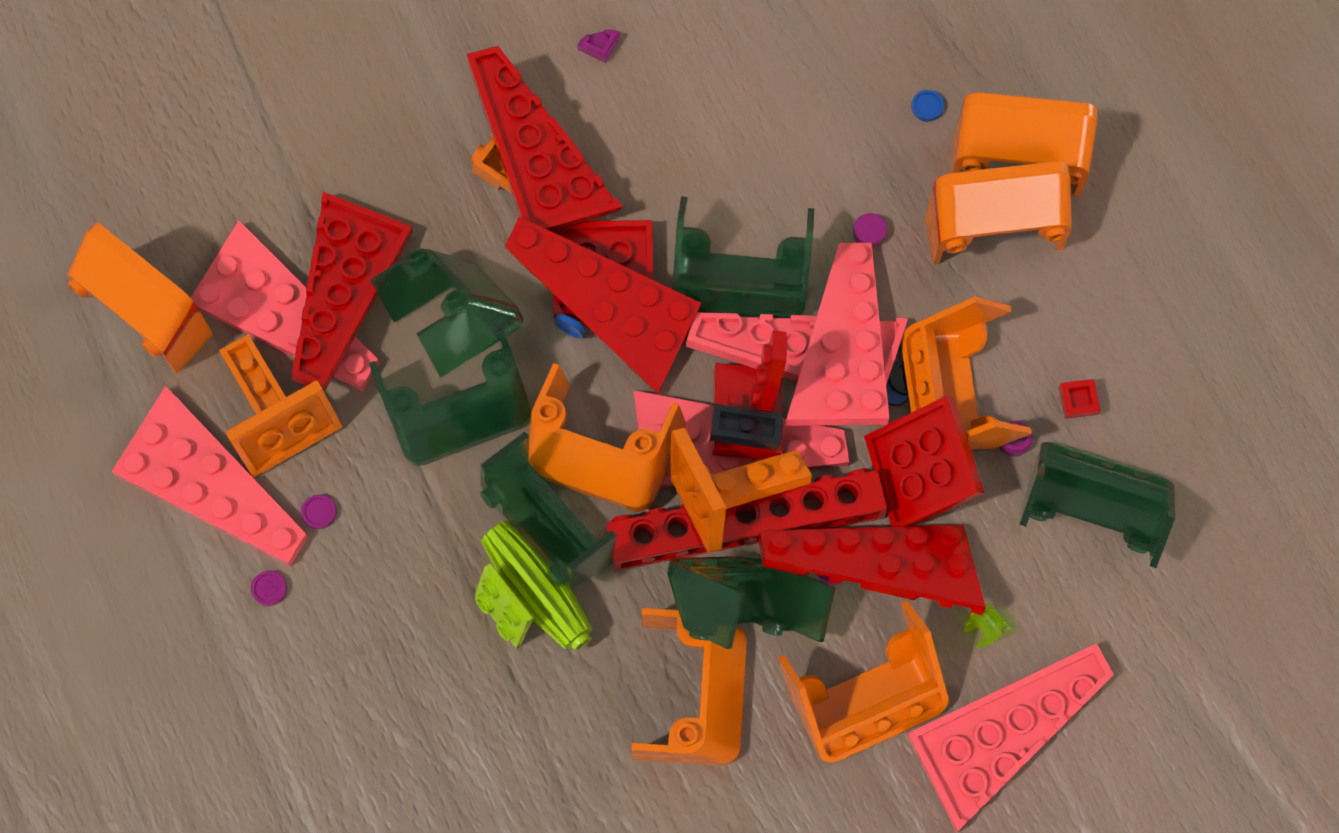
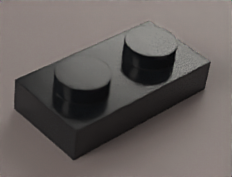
(746, 427)

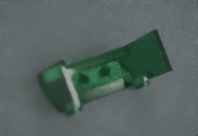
(742, 282)
(474, 312)
(462, 418)
(1102, 494)
(543, 517)
(735, 590)

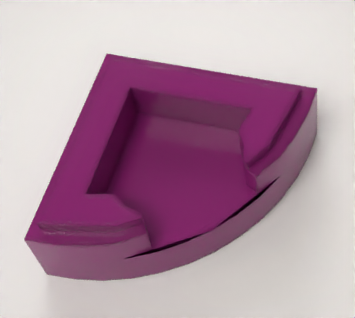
(599, 44)

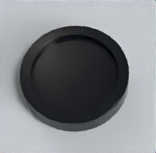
(898, 379)

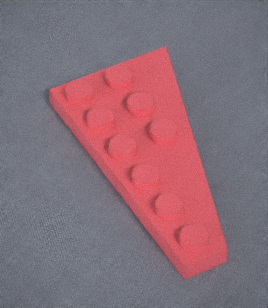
(264, 299)
(743, 338)
(844, 359)
(818, 445)
(192, 470)
(991, 739)

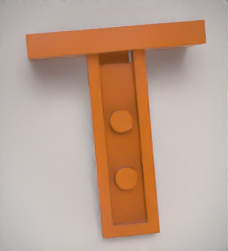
(280, 423)
(710, 495)

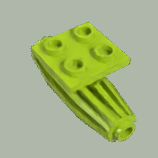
(524, 593)

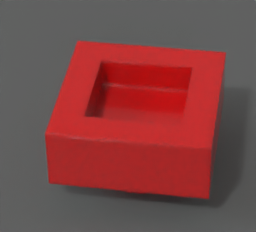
(1079, 398)

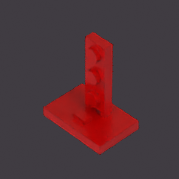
(754, 390)

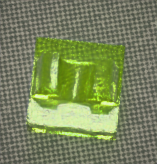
(990, 623)

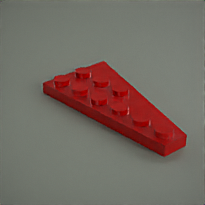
(539, 159)
(347, 253)
(623, 308)
(888, 560)

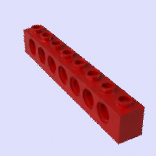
(867, 507)

